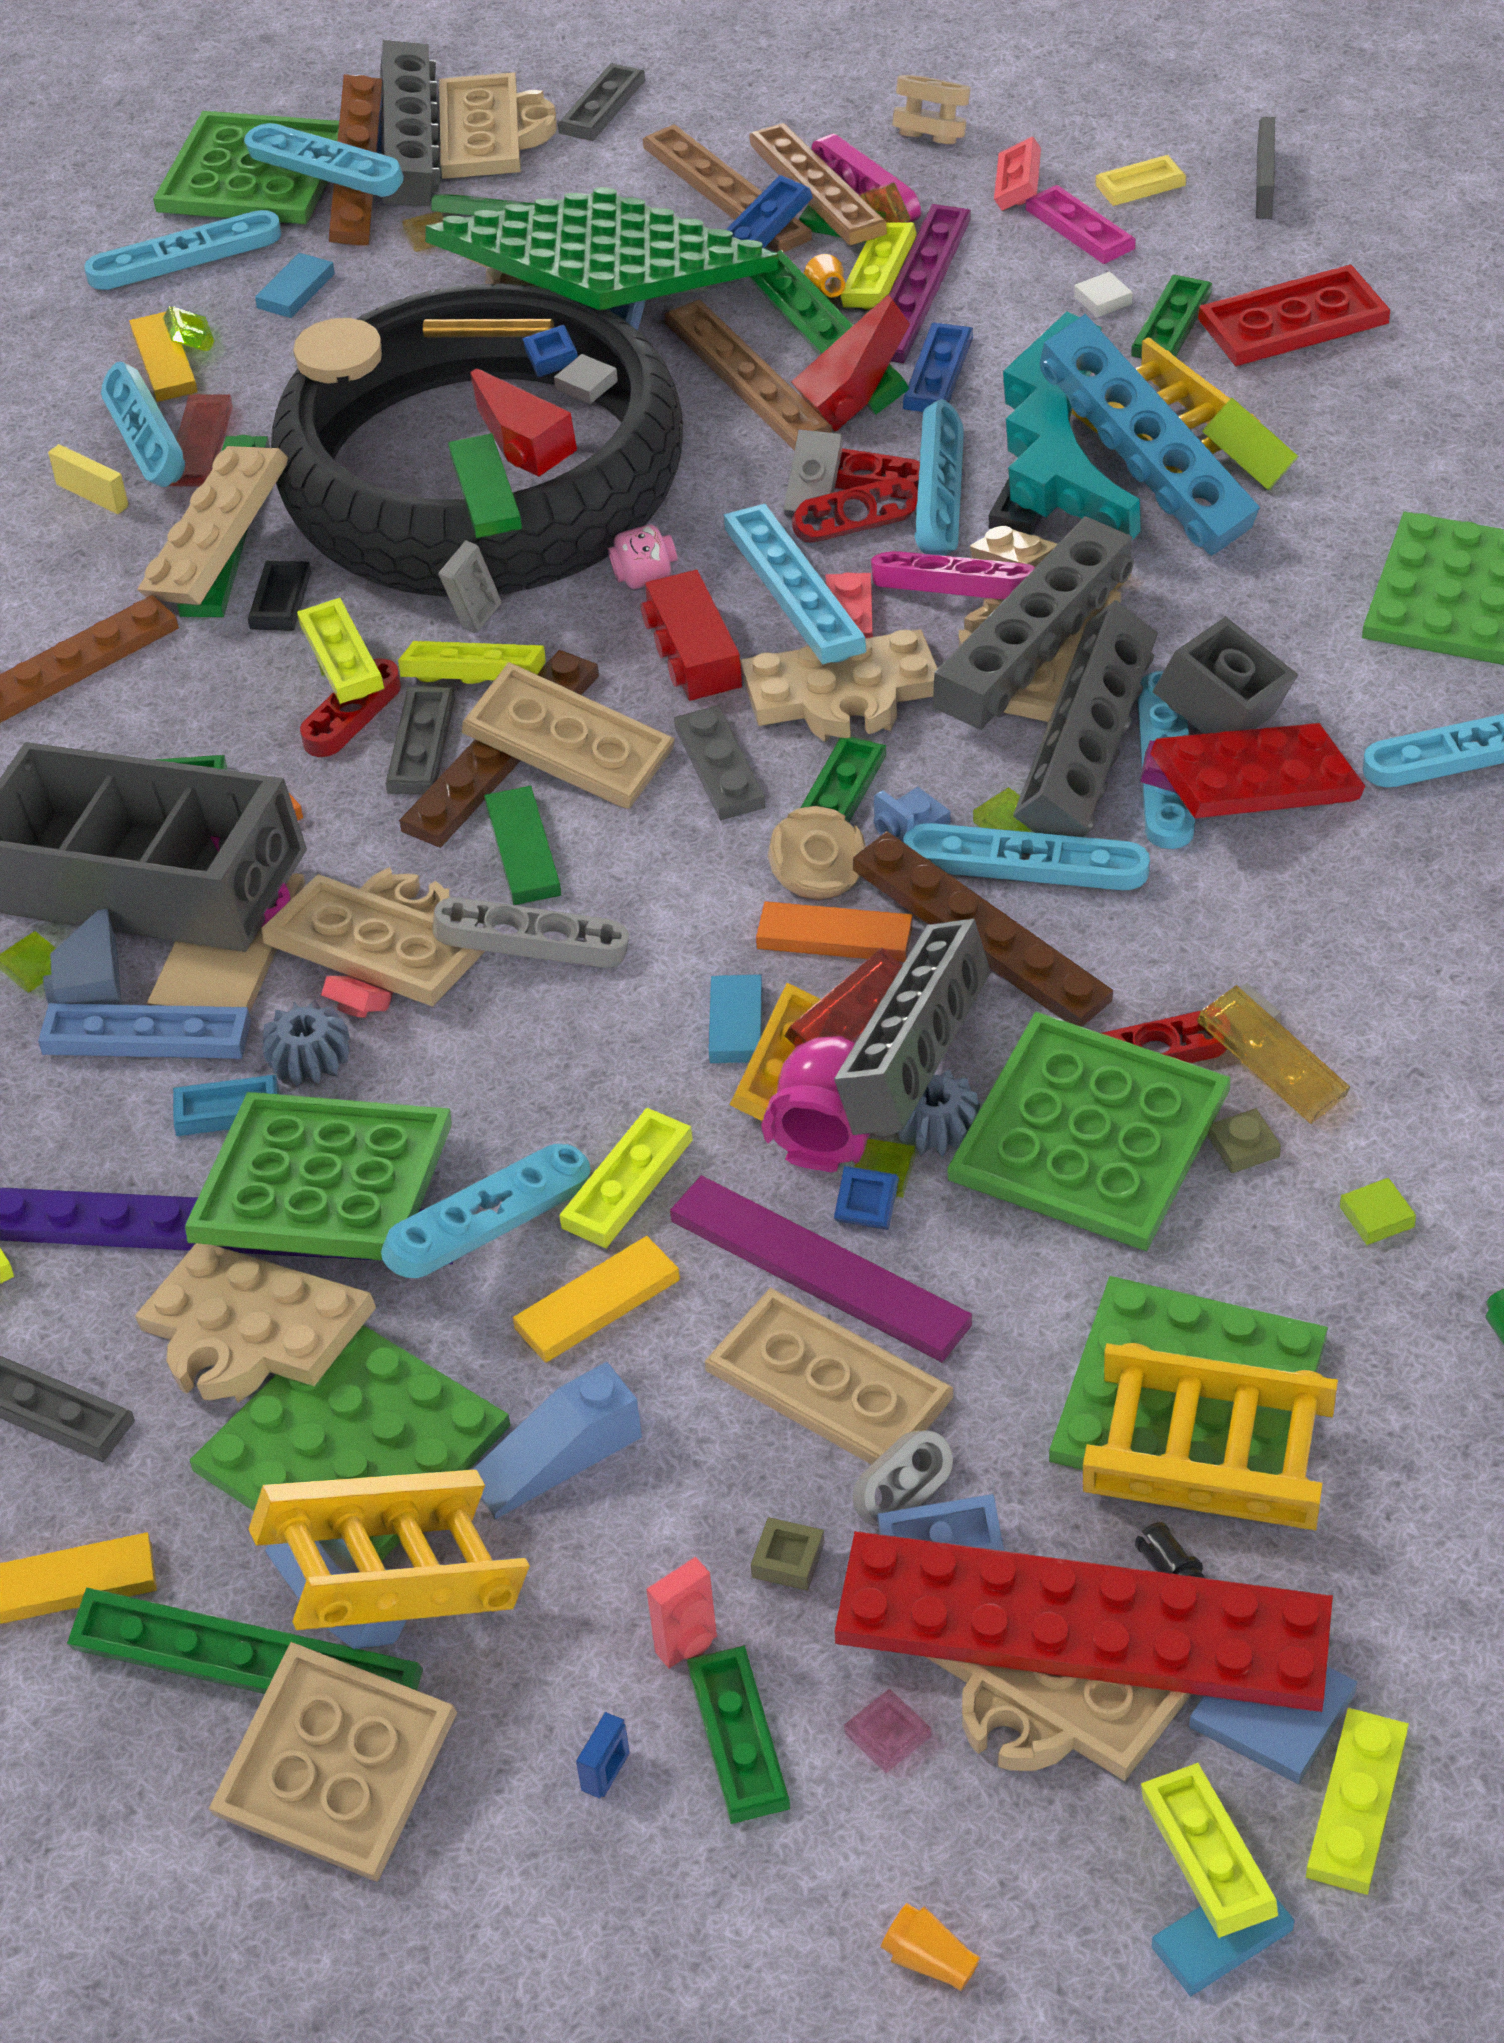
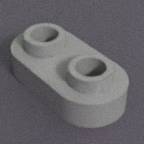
(899, 1480)

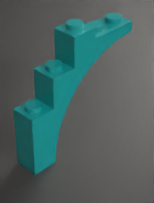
(1050, 463)

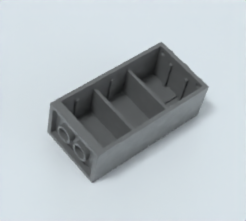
(144, 844)

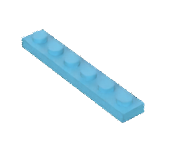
(795, 584)

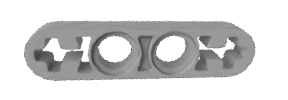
(529, 938)

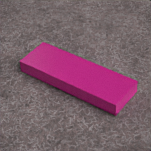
(1080, 224)

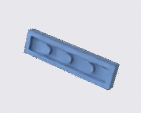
(145, 1031)

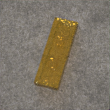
(1273, 1054)

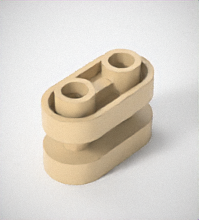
(942, 125)

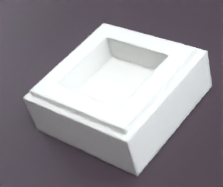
(1103, 294)

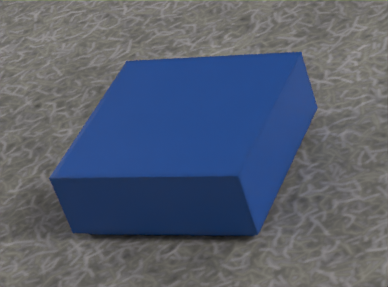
(550, 350)
(866, 1197)
(603, 1756)

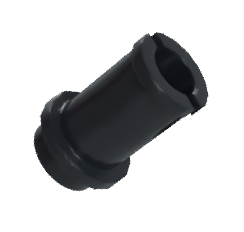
(1166, 1553)

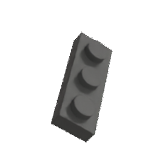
(719, 762)

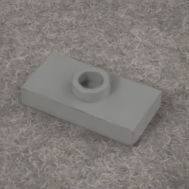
(813, 468)
(470, 587)

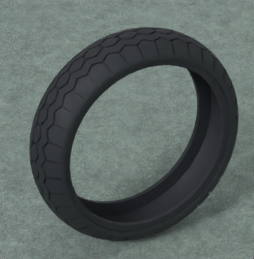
(564, 521)

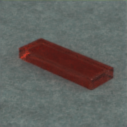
(202, 435)
(850, 1004)

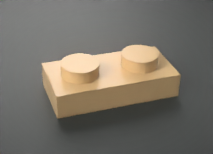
(1011, 546)

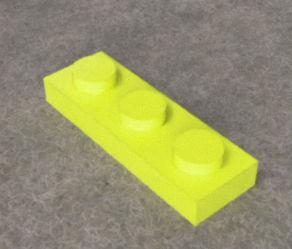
(878, 266)
(340, 650)
(467, 661)
(626, 1177)
(1357, 1801)
(1209, 1850)

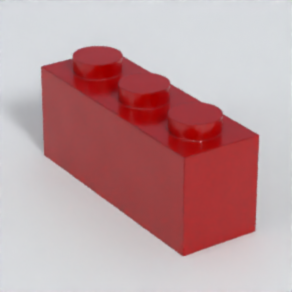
(691, 635)

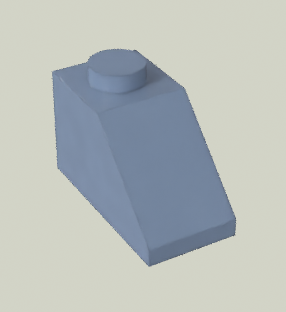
(86, 965)

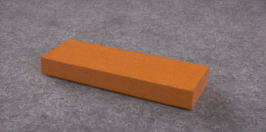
(833, 931)

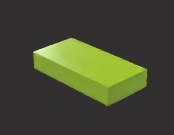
(1250, 444)

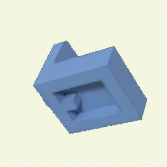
(907, 811)

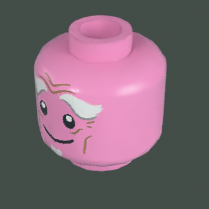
(641, 556)

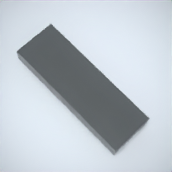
(601, 102)
(1265, 168)
(420, 740)
(61, 1411)

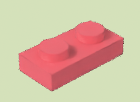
(1017, 174)
(855, 596)
(682, 1613)

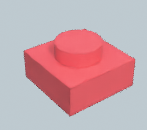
(356, 995)

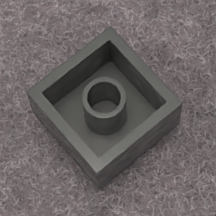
(1224, 680)

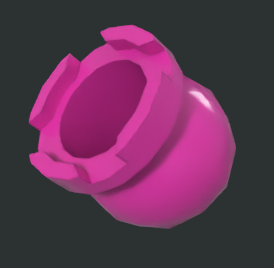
(808, 1111)

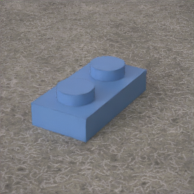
(956, 1522)

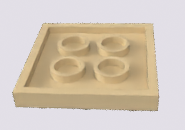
(333, 1761)

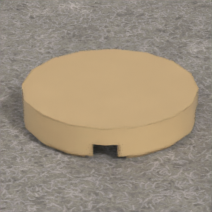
(337, 350)
(815, 852)

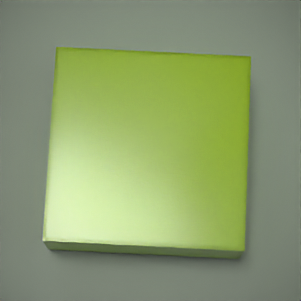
(1377, 1211)

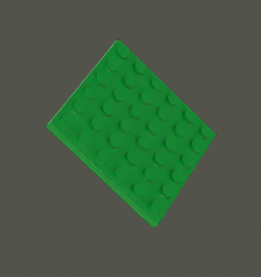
(601, 248)

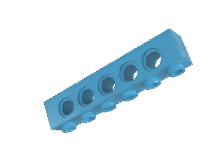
(1145, 412)

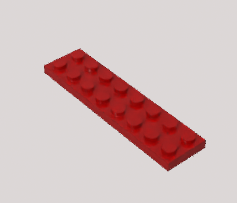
(1086, 1620)

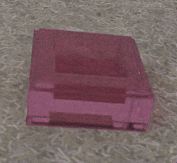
(887, 1730)

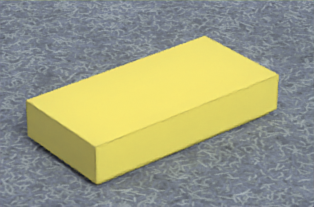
(1140, 180)
(88, 479)

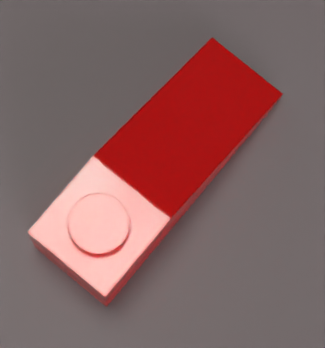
(852, 367)
(525, 427)

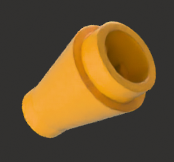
(823, 267)
(929, 1947)

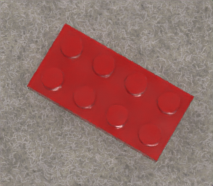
(1293, 315)
(1257, 770)

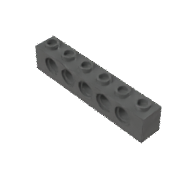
(410, 120)
(1032, 623)
(1087, 724)
(912, 1028)

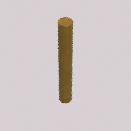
(486, 327)

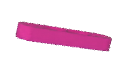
(861, 171)
(947, 574)

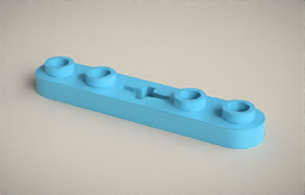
(324, 159)
(182, 249)
(142, 425)
(939, 480)
(1435, 752)
(1165, 815)
(1052, 858)
(453, 1227)

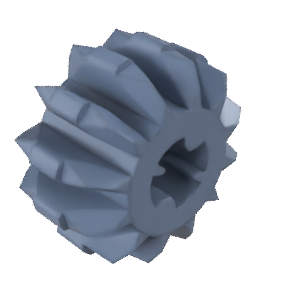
(305, 1043)
(941, 1114)

